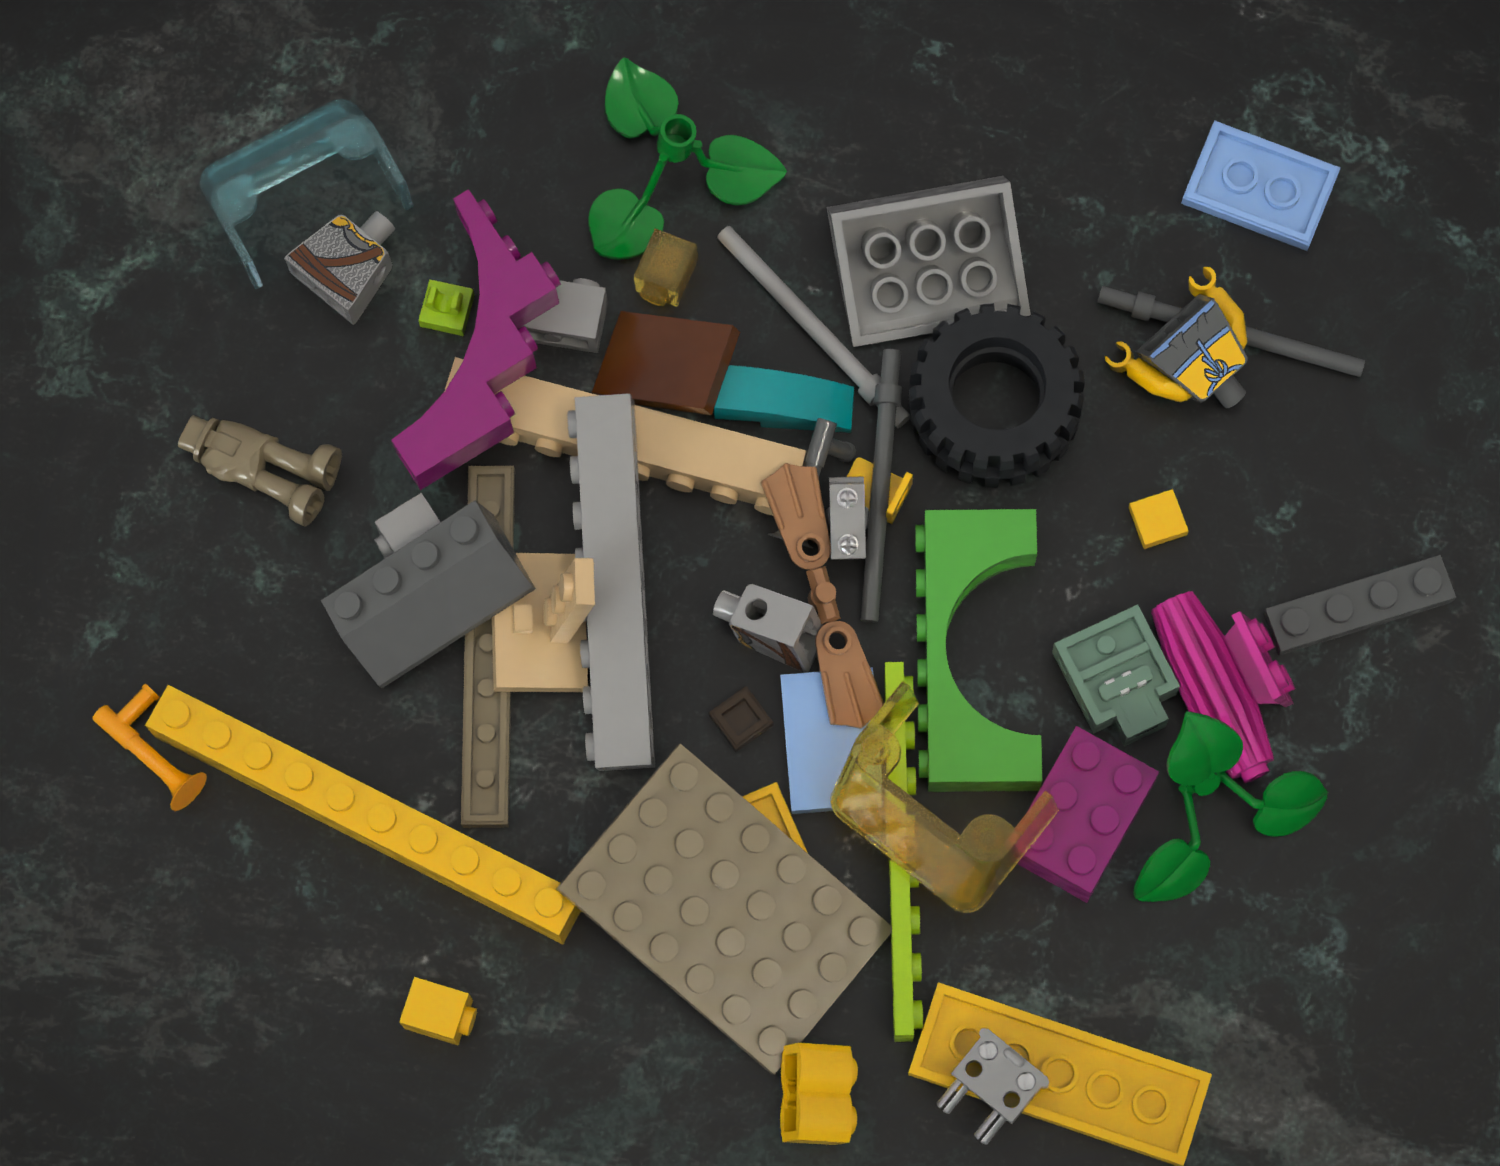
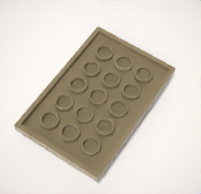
(725, 908)

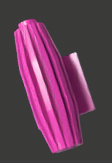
(1224, 674)

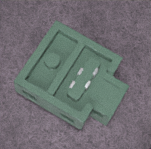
(1118, 675)

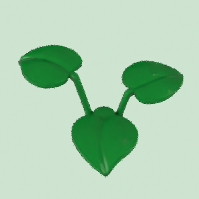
(644, 101)
(1199, 764)

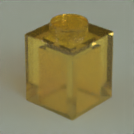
(665, 268)

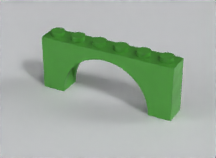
(963, 745)

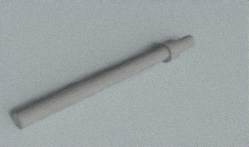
(806, 319)

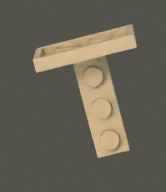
(542, 632)

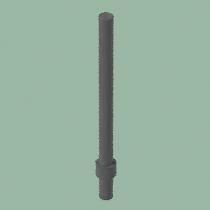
(1145, 306)
(887, 398)

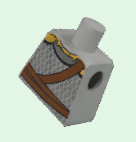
(344, 263)
(772, 624)

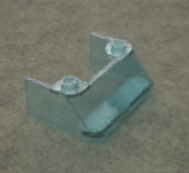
(236, 179)

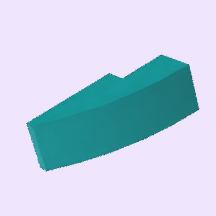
(783, 399)

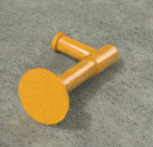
(181, 785)

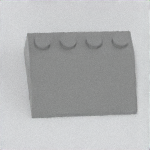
(925, 257)

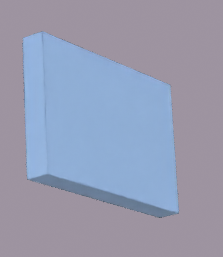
(1260, 185)
(813, 745)

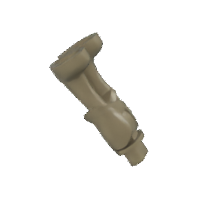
(240, 455)

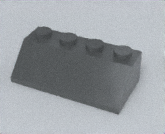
(428, 594)

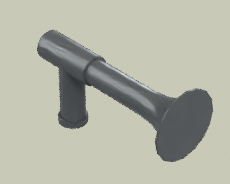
(820, 446)

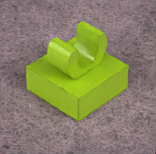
(446, 307)

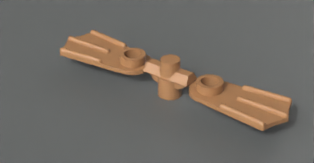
(845, 673)

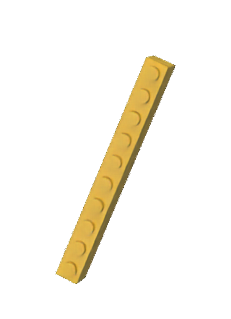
(363, 813)

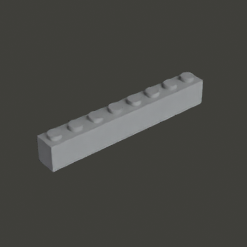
(618, 621)

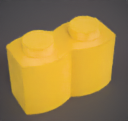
(817, 1094)

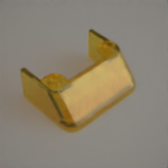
(952, 866)

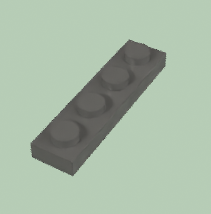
(1359, 605)

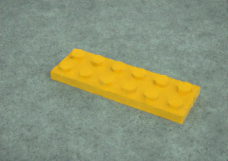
(1093, 1081)

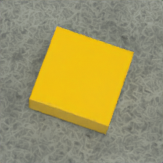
(1158, 519)

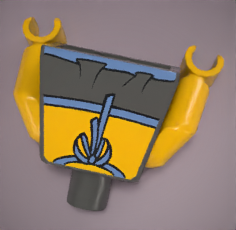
(1194, 350)

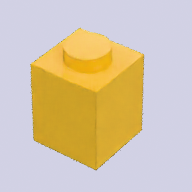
(438, 1011)

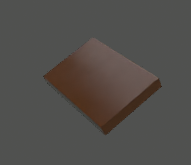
(667, 361)

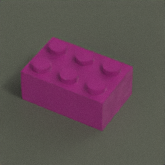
(1097, 802)

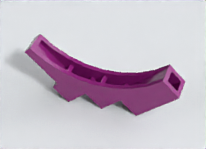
(468, 413)

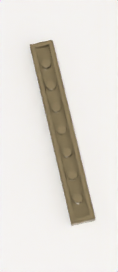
(486, 712)

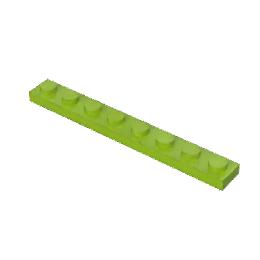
(904, 918)

